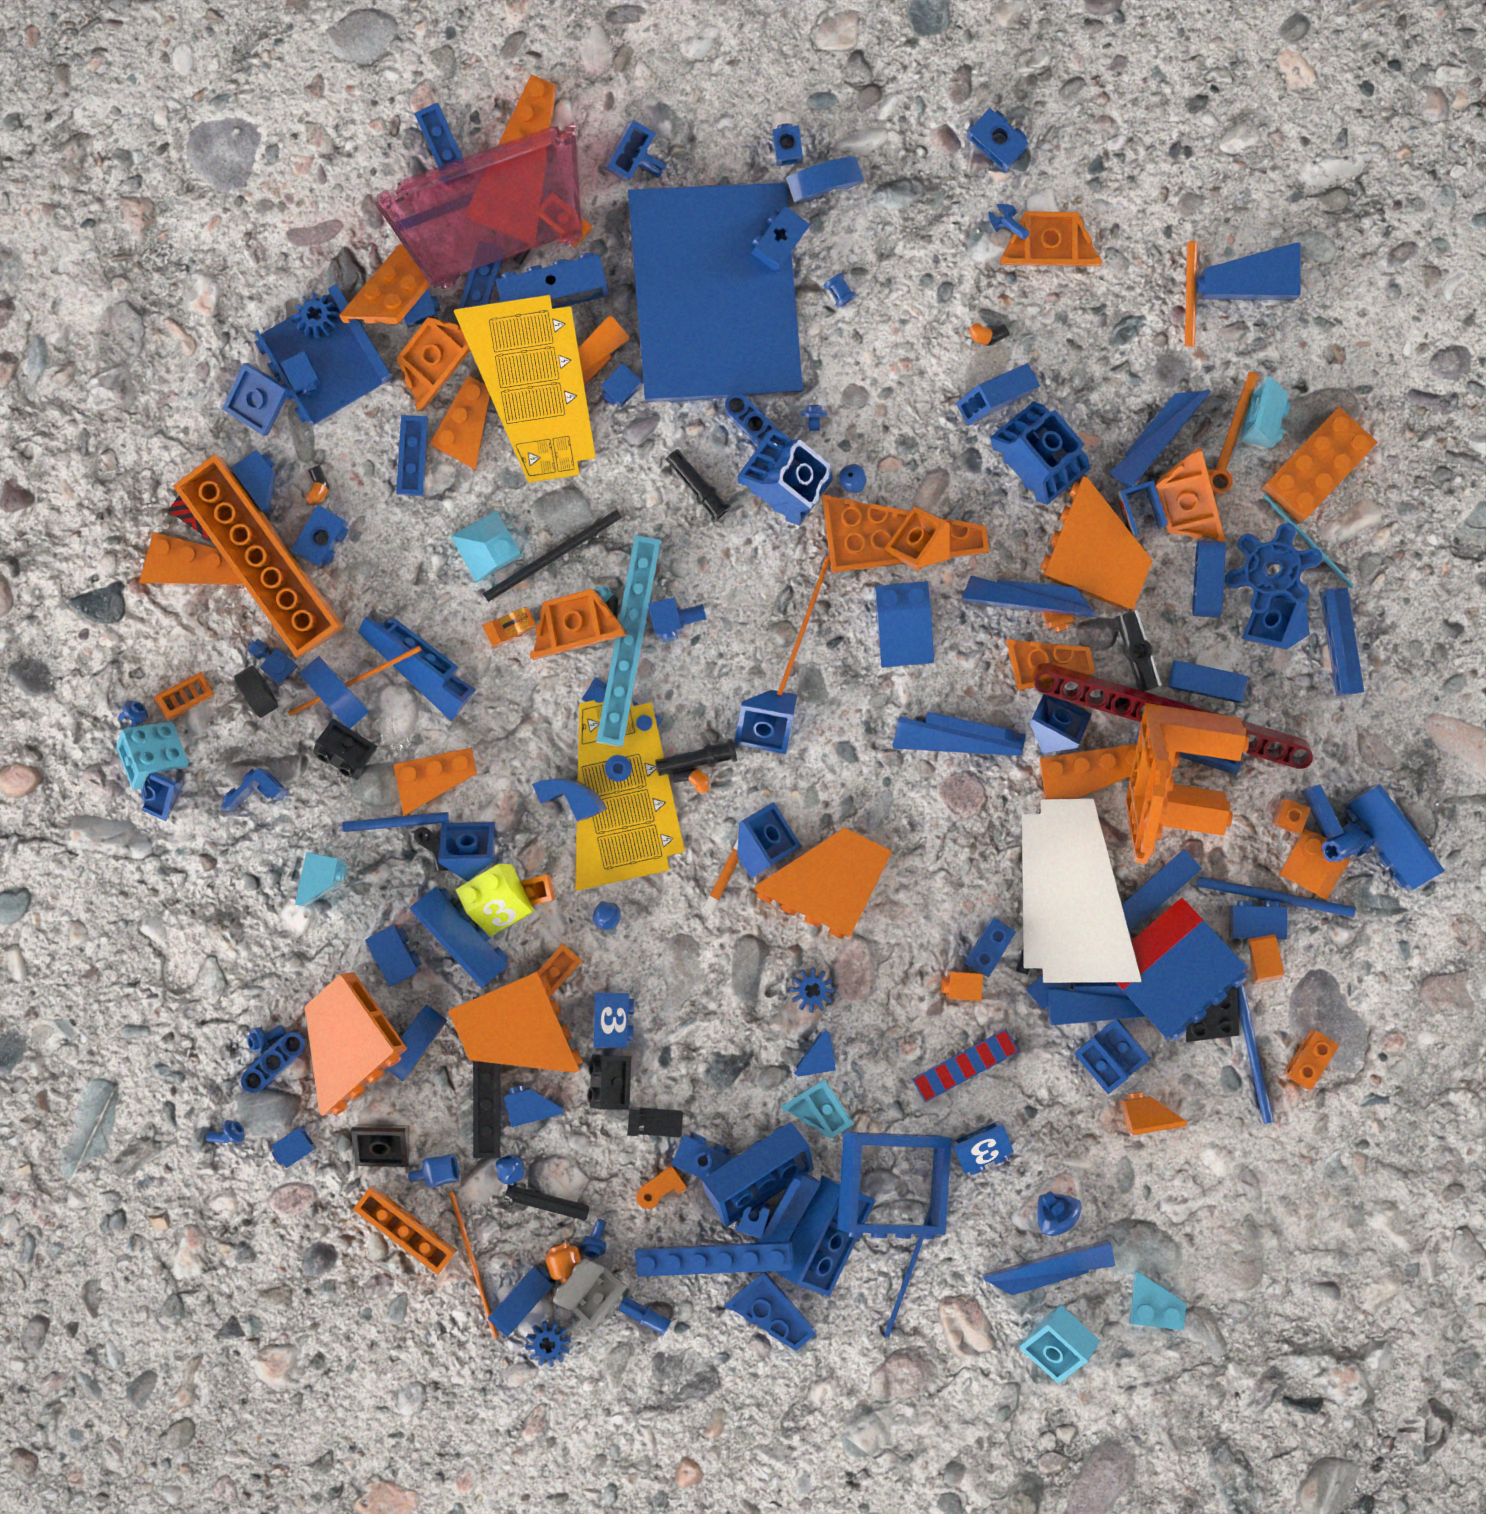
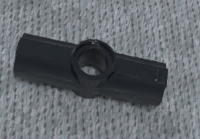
(1133, 633)

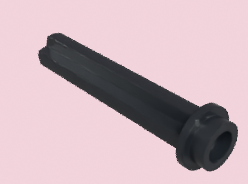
(546, 1202)

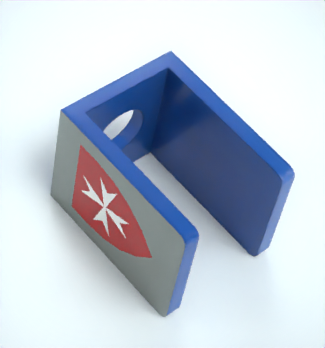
(1154, 501)

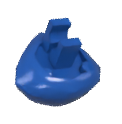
(1057, 1213)

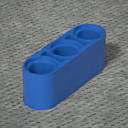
(749, 413)
(1209, 579)
(1207, 681)
(262, 1066)

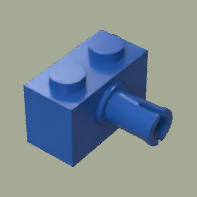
(632, 153)
(670, 620)
(699, 1157)

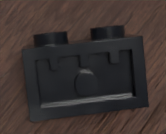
(344, 749)
(609, 1082)

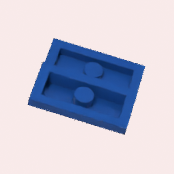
(1112, 1055)

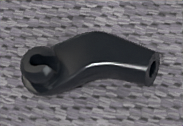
(431, 842)

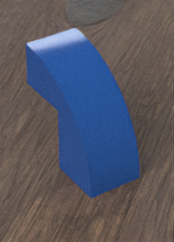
(825, 177)
(334, 692)
(581, 798)
(417, 1039)

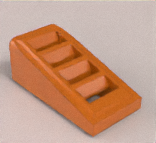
(188, 704)

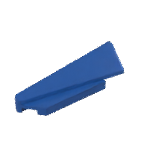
(1157, 436)
(1027, 596)
(425, 670)
(956, 735)
(1089, 1003)
(1052, 1268)

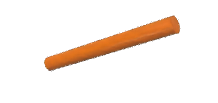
(1191, 291)
(1237, 421)

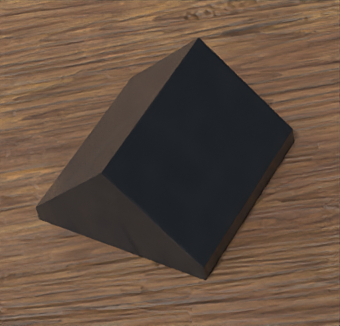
(381, 1145)

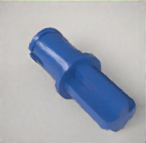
(644, 1315)

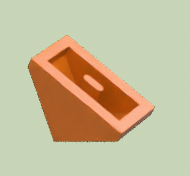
(1265, 959)

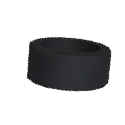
(256, 691)

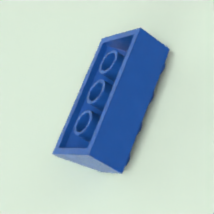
(1393, 837)
(459, 936)
(757, 1173)
(818, 1245)

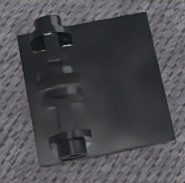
(1219, 1021)

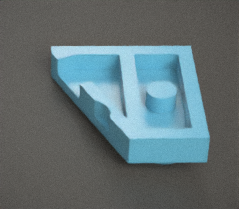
(820, 1109)
(1155, 1305)

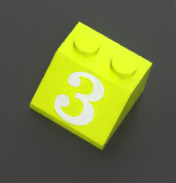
(495, 899)

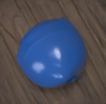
(852, 478)
(606, 915)
(510, 1169)

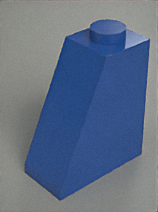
(997, 393)
(521, 1299)

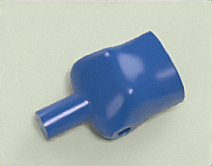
(437, 1171)

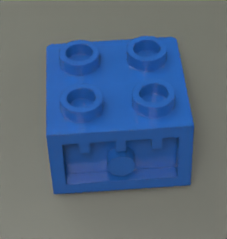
(259, 779)

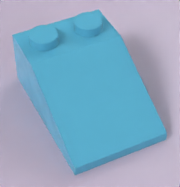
(1265, 414)

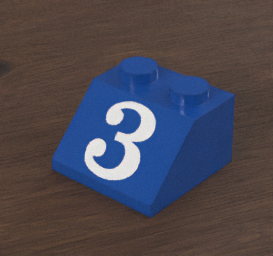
(612, 1019)
(982, 1147)

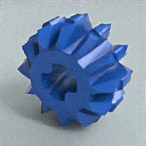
(320, 306)
(810, 981)
(554, 1336)

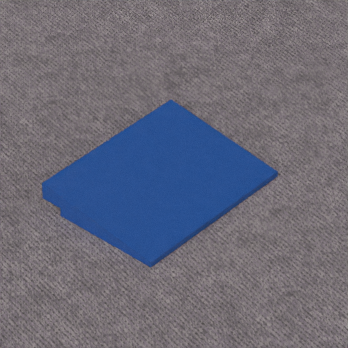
(704, 303)

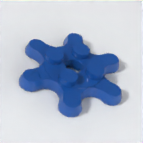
(1261, 557)

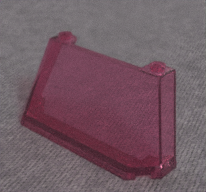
(489, 205)

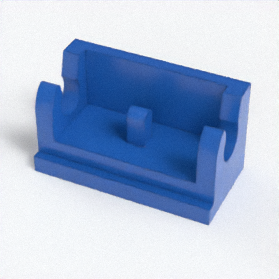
(752, 1223)

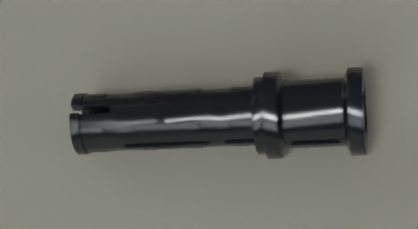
(705, 494)
(707, 756)

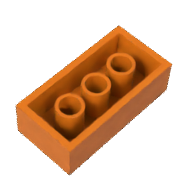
(1319, 464)

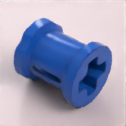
(840, 290)

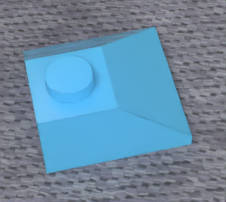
(486, 546)

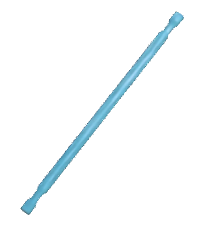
(1308, 540)

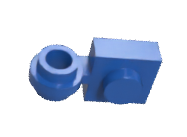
(276, 665)

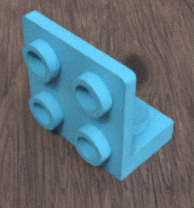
(150, 750)

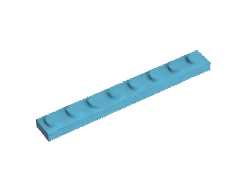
(628, 648)

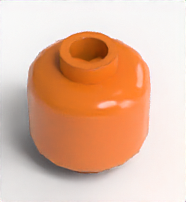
(562, 1261)

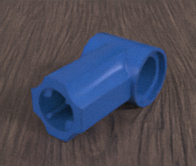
(1351, 842)

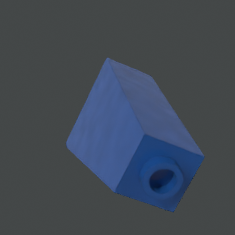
(1260, 276)

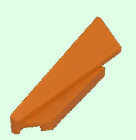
(596, 348)

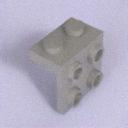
(590, 1292)

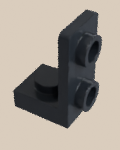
(654, 1122)

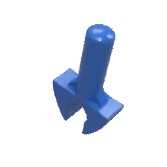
(1008, 221)

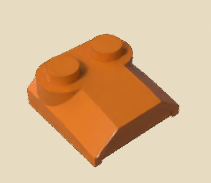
(1309, 867)

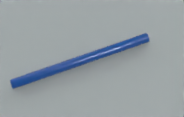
(1275, 896)
(1254, 1056)

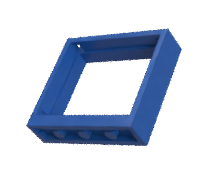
(851, 1180)

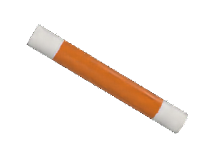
(722, 880)

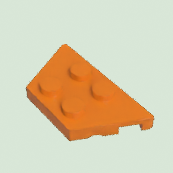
(1052, 241)
(389, 291)
(432, 358)
(1189, 499)
(574, 623)

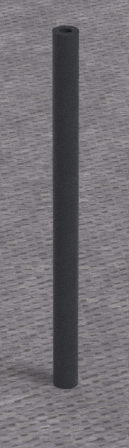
(552, 555)

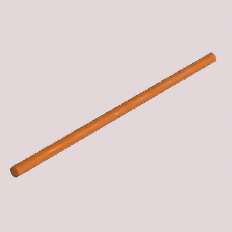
(803, 626)
(359, 678)
(472, 1261)

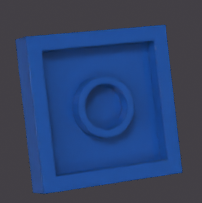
(255, 399)
(1322, 811)

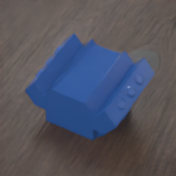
(1042, 451)
(786, 476)

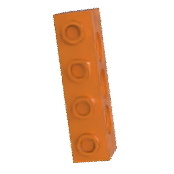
(405, 1229)

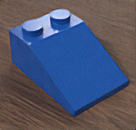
(904, 624)

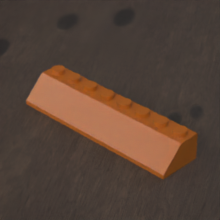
(258, 556)

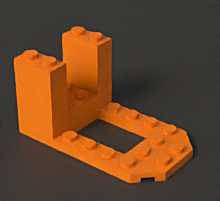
(1151, 792)

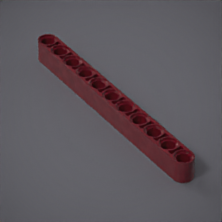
(1132, 710)

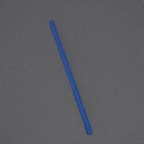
(906, 1280)

